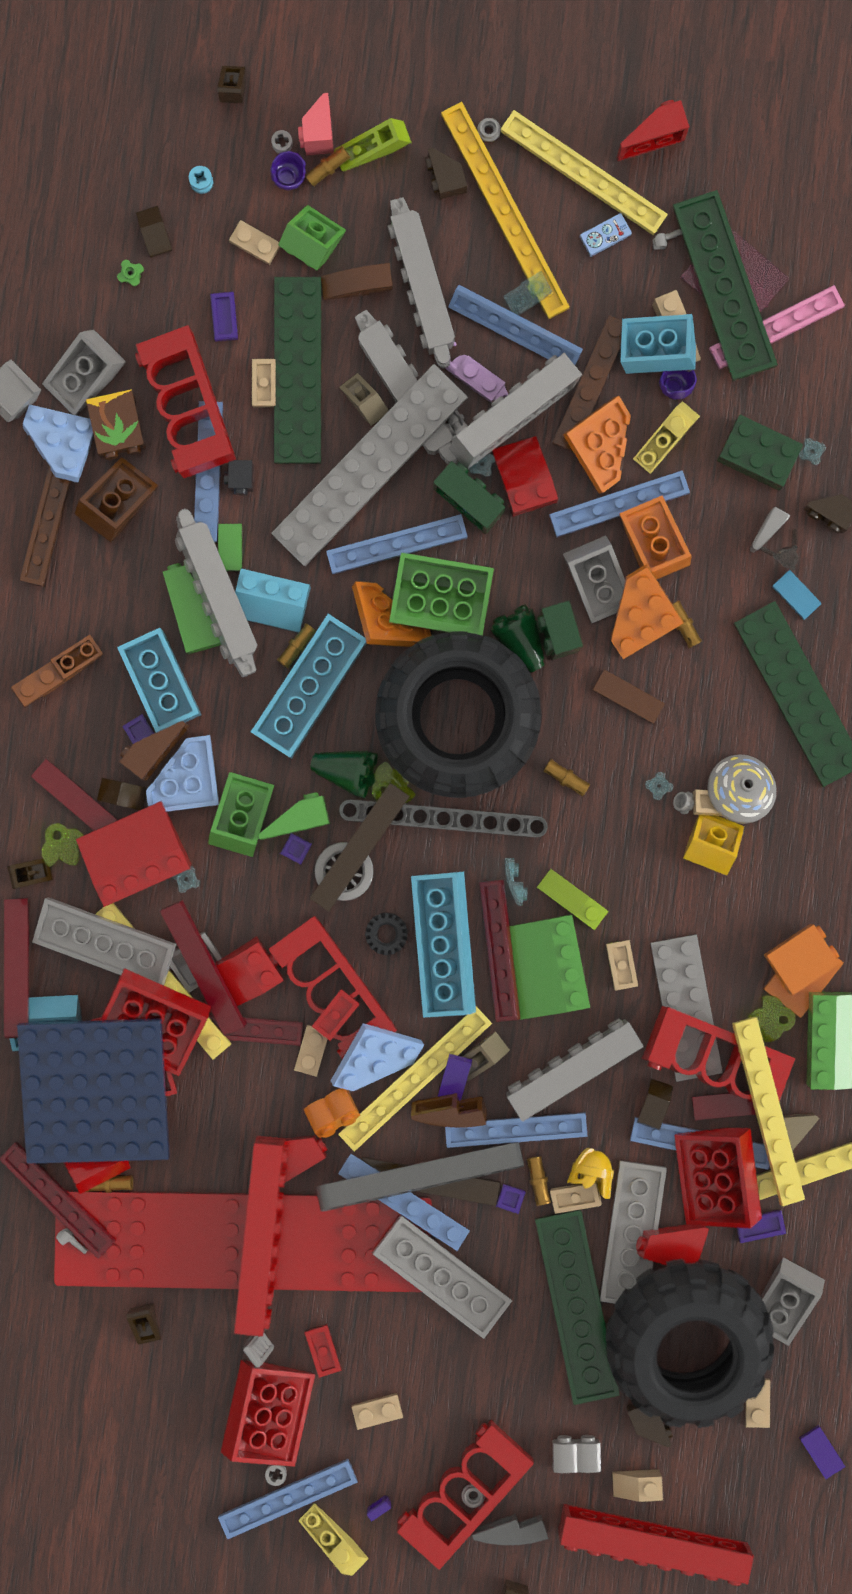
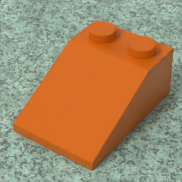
(656, 537)

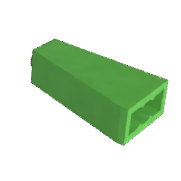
(187, 606)

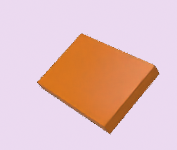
(800, 1001)

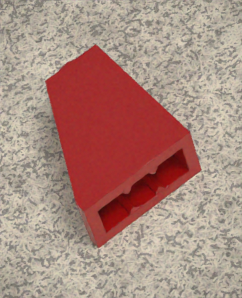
(303, 1154)
(90, 1174)
(672, 1243)

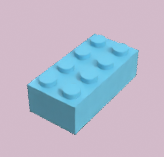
(159, 680)

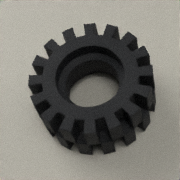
(386, 919)

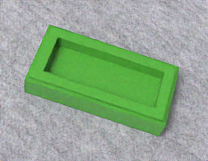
(230, 546)

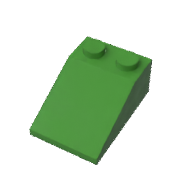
(240, 814)
(302, 816)

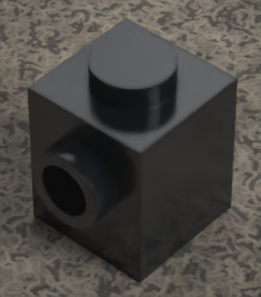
(239, 477)

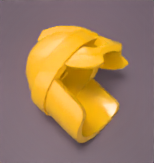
(593, 1167)

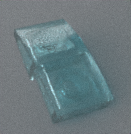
(528, 294)
(516, 889)

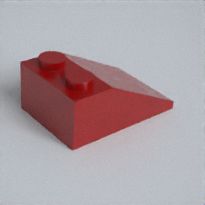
(661, 129)
(525, 476)
(249, 971)

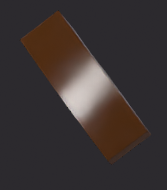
(357, 281)
(450, 1112)

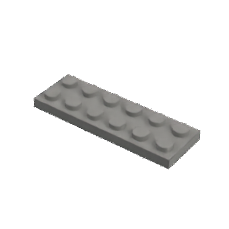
(102, 941)
(684, 989)
(634, 1210)
(442, 1276)

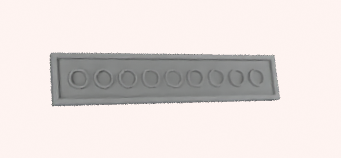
(369, 465)

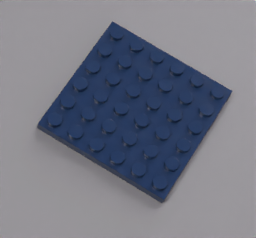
(93, 1090)

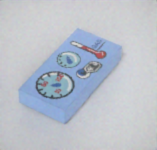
(605, 234)

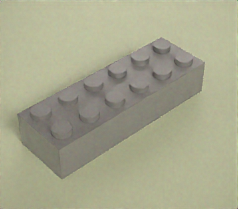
(514, 410)
(574, 1069)

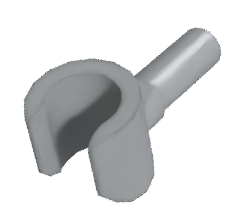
(659, 241)
(67, 1236)

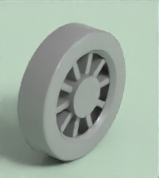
(360, 888)

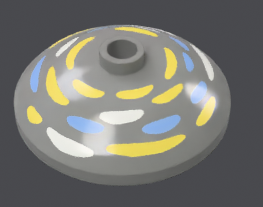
(731, 796)

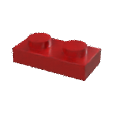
(335, 1015)
(323, 1350)

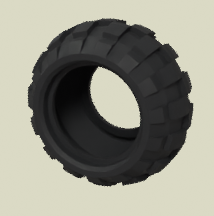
(468, 658)
(682, 1295)

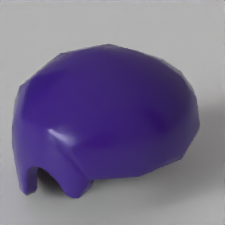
(288, 170)
(677, 383)

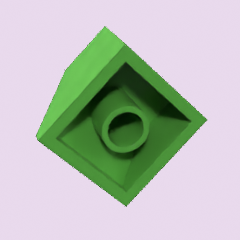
(311, 237)

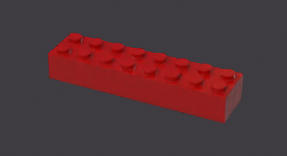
(259, 1238)
(655, 1544)

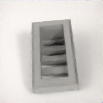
(772, 523)
(258, 1349)

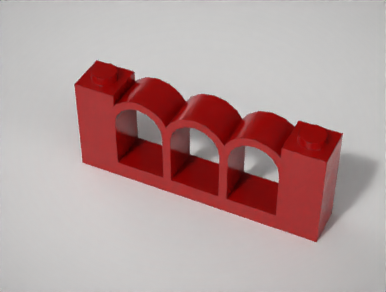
(164, 351)
(302, 939)
(667, 1035)
(427, 1538)

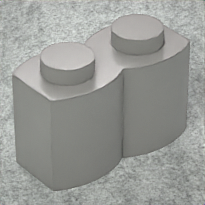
(576, 1455)

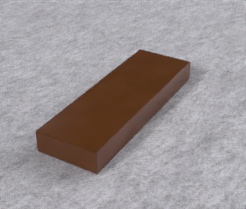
(628, 696)

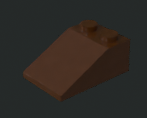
(115, 499)
(149, 753)

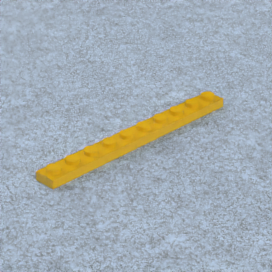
(502, 204)

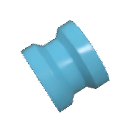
(201, 184)

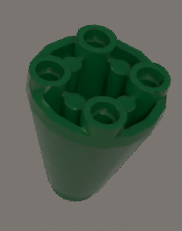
(520, 636)
(347, 769)

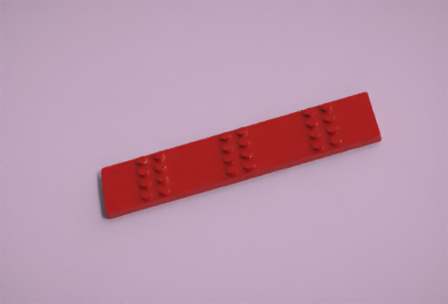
(200, 1243)

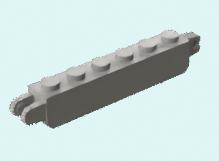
(422, 281)
(397, 375)
(217, 592)

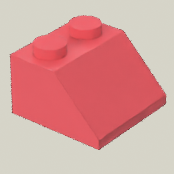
(316, 128)

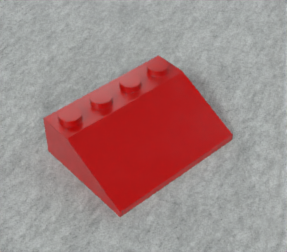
(133, 853)
(145, 999)
(718, 1177)
(267, 1414)

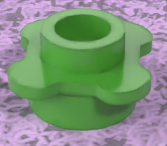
(132, 279)

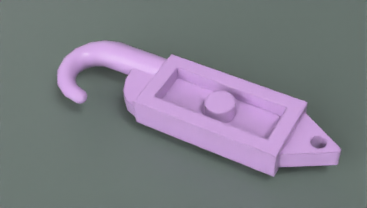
(477, 377)

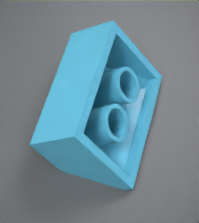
(658, 344)
(272, 600)
(52, 1010)

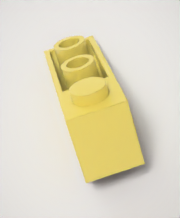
(666, 437)
(333, 1541)

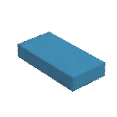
(796, 595)

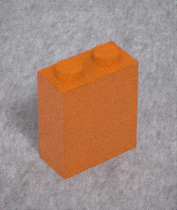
(802, 958)

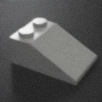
(83, 371)
(596, 577)
(790, 1298)

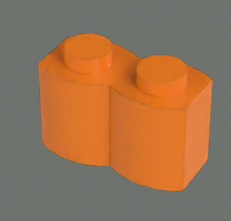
(332, 1112)

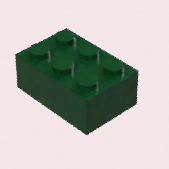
(759, 452)
(469, 496)
(559, 630)

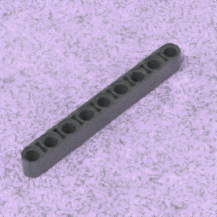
(455, 815)
(419, 1176)

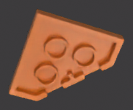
(601, 443)
(375, 612)
(642, 613)

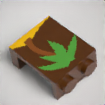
(115, 424)

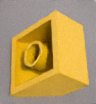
(714, 843)

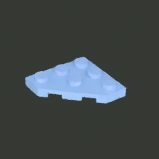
(60, 439)
(187, 778)
(374, 1056)

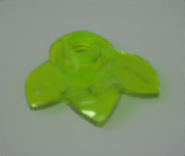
(385, 775)
(63, 848)
(769, 1017)

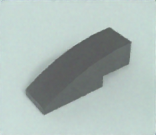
(511, 1531)

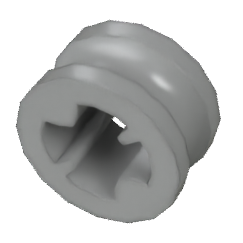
(277, 147)
(275, 1482)

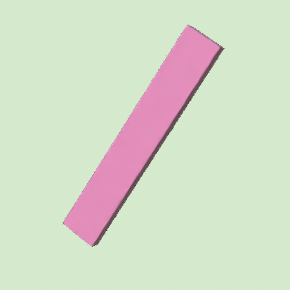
(793, 318)

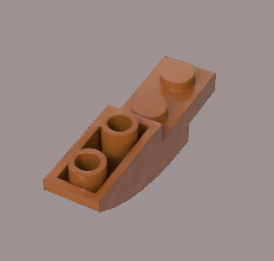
(57, 671)

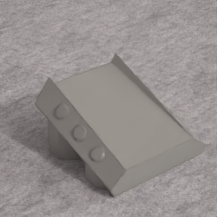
(15, 391)

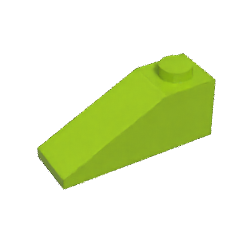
(376, 143)
(572, 899)

